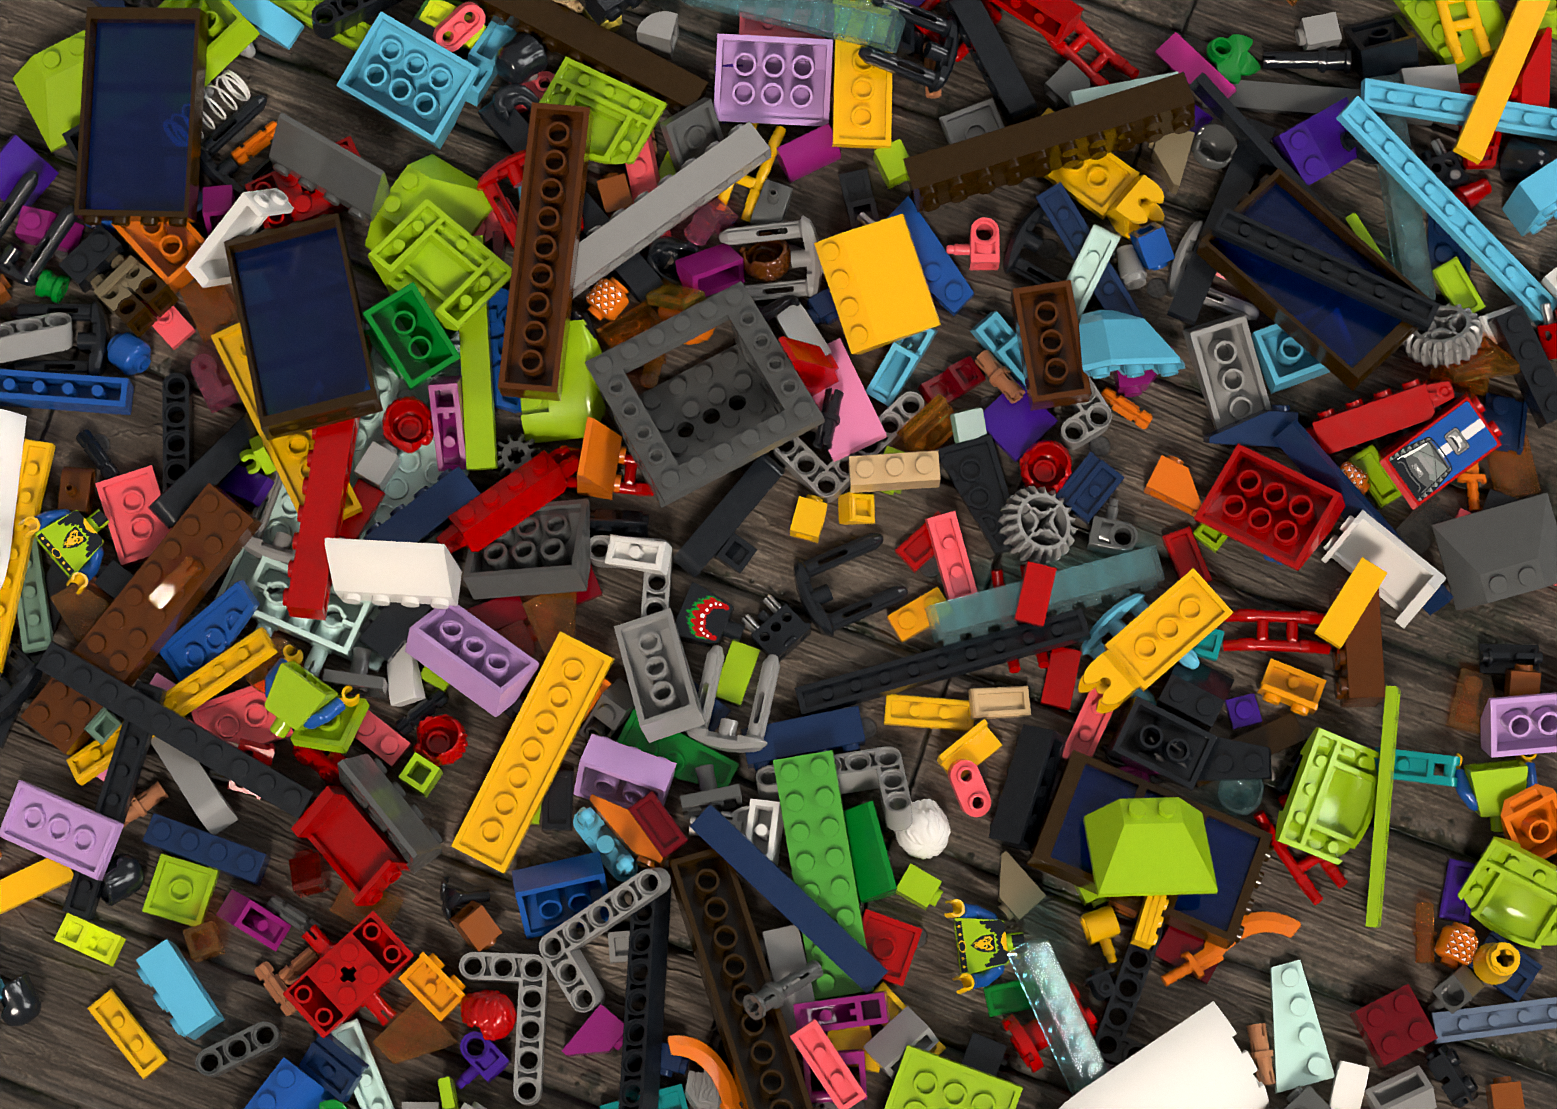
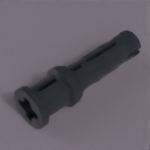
(1323, 60)

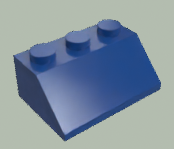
(558, 891)
(289, 1089)

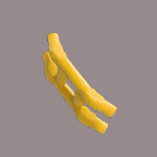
(1451, 27)
(756, 184)

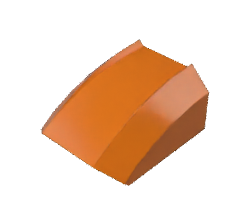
(1532, 820)

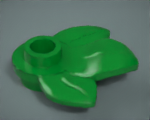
(1235, 57)

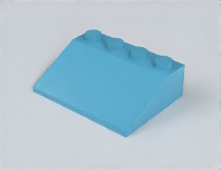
(409, 80)

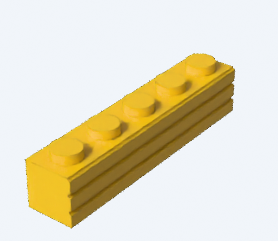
(1149, 920)

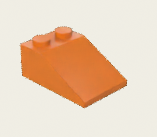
(164, 249)
(599, 461)
(628, 832)

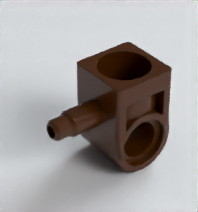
(77, 490)

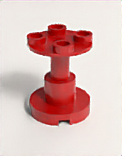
(1030, 1038)

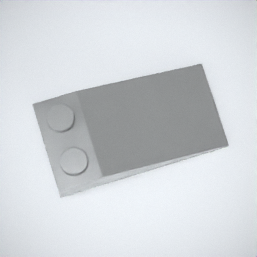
(1227, 369)
(659, 675)

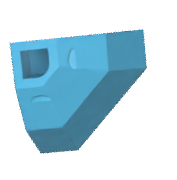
(1124, 344)

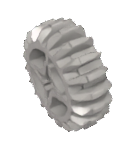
(1450, 338)
(1022, 520)

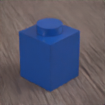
(1152, 246)

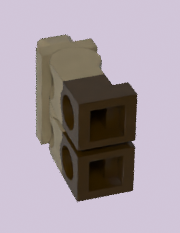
(124, 286)

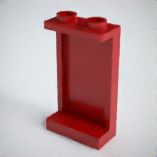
(351, 844)

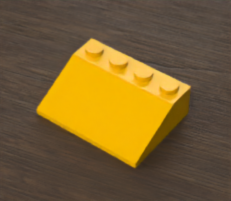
(877, 284)

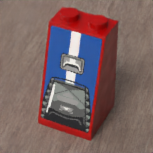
(1440, 449)

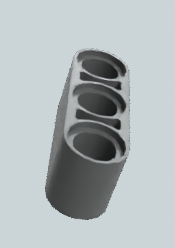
(223, 1049)

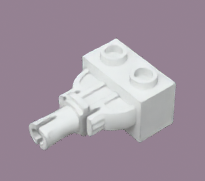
(759, 823)

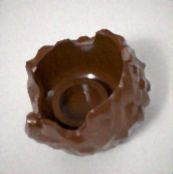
(766, 259)

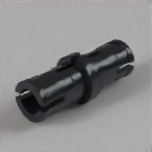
(830, 412)

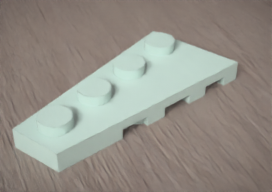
(1298, 1039)

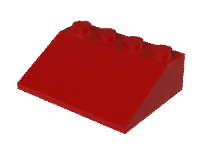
(1270, 508)

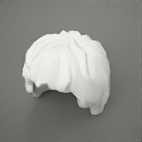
(928, 830)

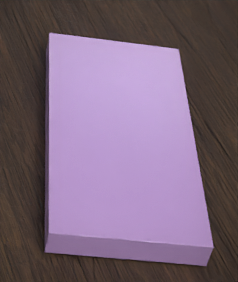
(60, 830)

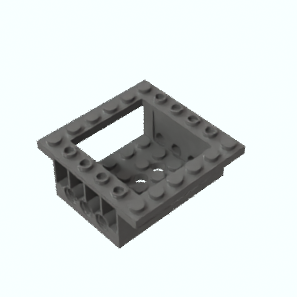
(750, 371)

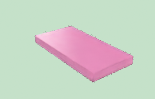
(858, 420)

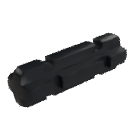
(97, 454)
(421, 711)

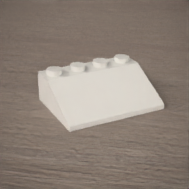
(393, 572)

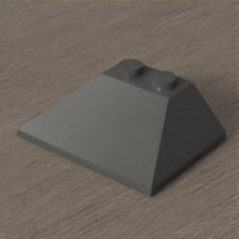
(1499, 551)

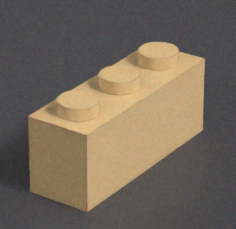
(894, 471)

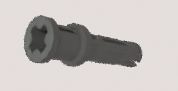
(765, 1001)

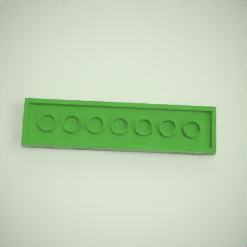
(820, 855)

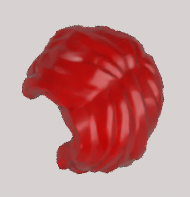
(408, 424)
(1046, 465)
(441, 739)
(490, 1012)

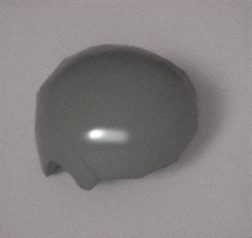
(1213, 146)

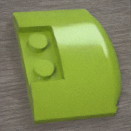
(1426, 22)
(620, 112)
(579, 399)
(1329, 797)
(1514, 894)

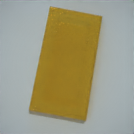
(675, 297)

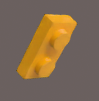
(912, 617)

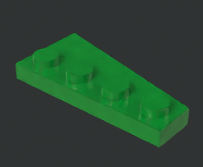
(680, 750)

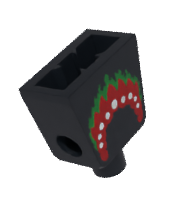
(706, 619)

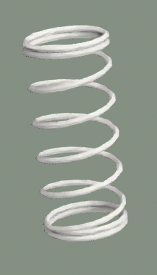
(241, 85)

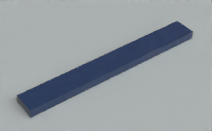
(1320, 467)
(789, 898)

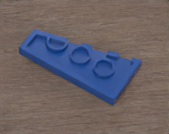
(940, 272)
(497, 316)
(210, 631)

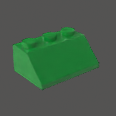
(411, 336)
(869, 854)

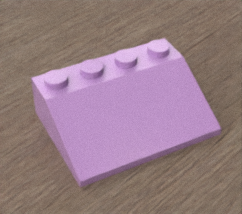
(779, 80)

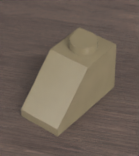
(1171, 157)
(1016, 889)

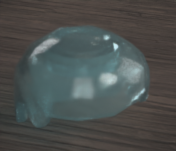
(1240, 796)

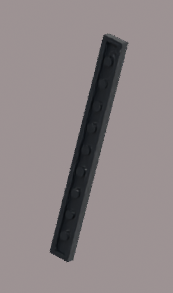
(942, 663)
(175, 729)

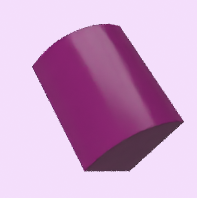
(808, 153)
(711, 269)

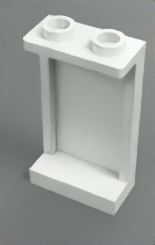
(245, 217)
(1409, 577)

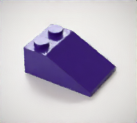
(1315, 144)

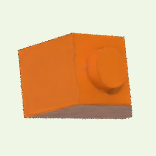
(1174, 485)

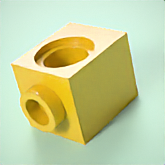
(808, 518)

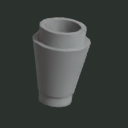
(1130, 268)

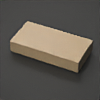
(999, 702)

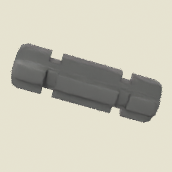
(291, 914)

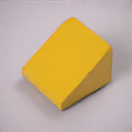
(856, 508)

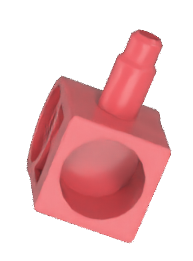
(982, 253)

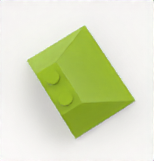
(53, 88)
(442, 185)
(443, 261)
(1149, 848)

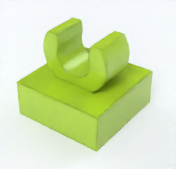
(260, 457)

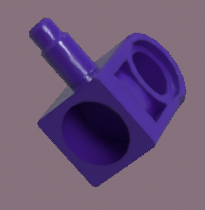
(487, 1064)

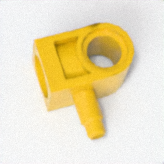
(1101, 927)

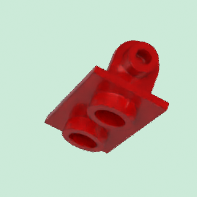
(317, 760)

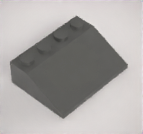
(328, 168)
(536, 556)
(389, 810)

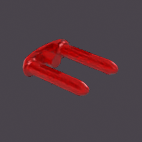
(488, 183)

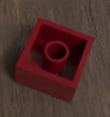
(1393, 1026)

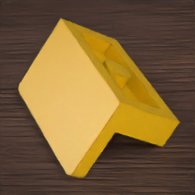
(974, 746)

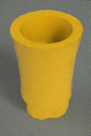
(1486, 964)

